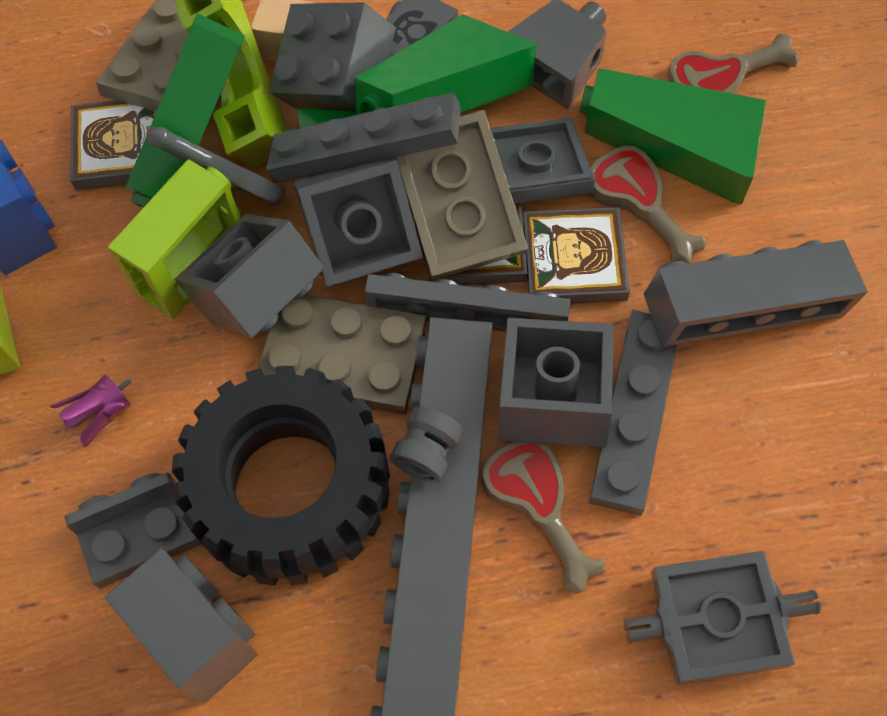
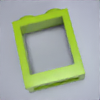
(173, 232)

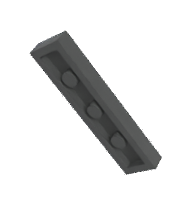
(365, 138)
(453, 301)
(636, 418)

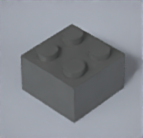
(325, 51)
(358, 220)
(251, 274)
(557, 382)
(181, 627)

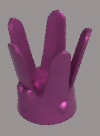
(101, 396)

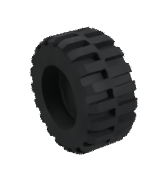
(248, 419)

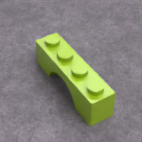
(247, 111)

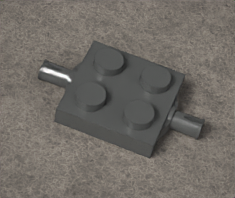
(721, 617)

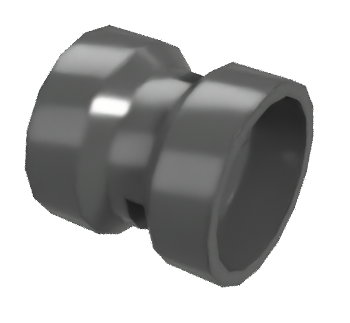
(426, 444)

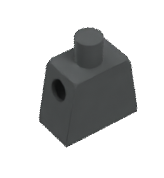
(566, 48)

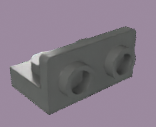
(130, 527)

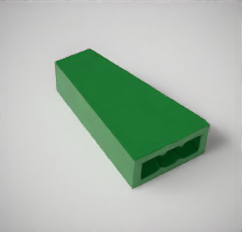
(461, 58)
(186, 102)
(682, 128)

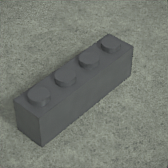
(753, 292)

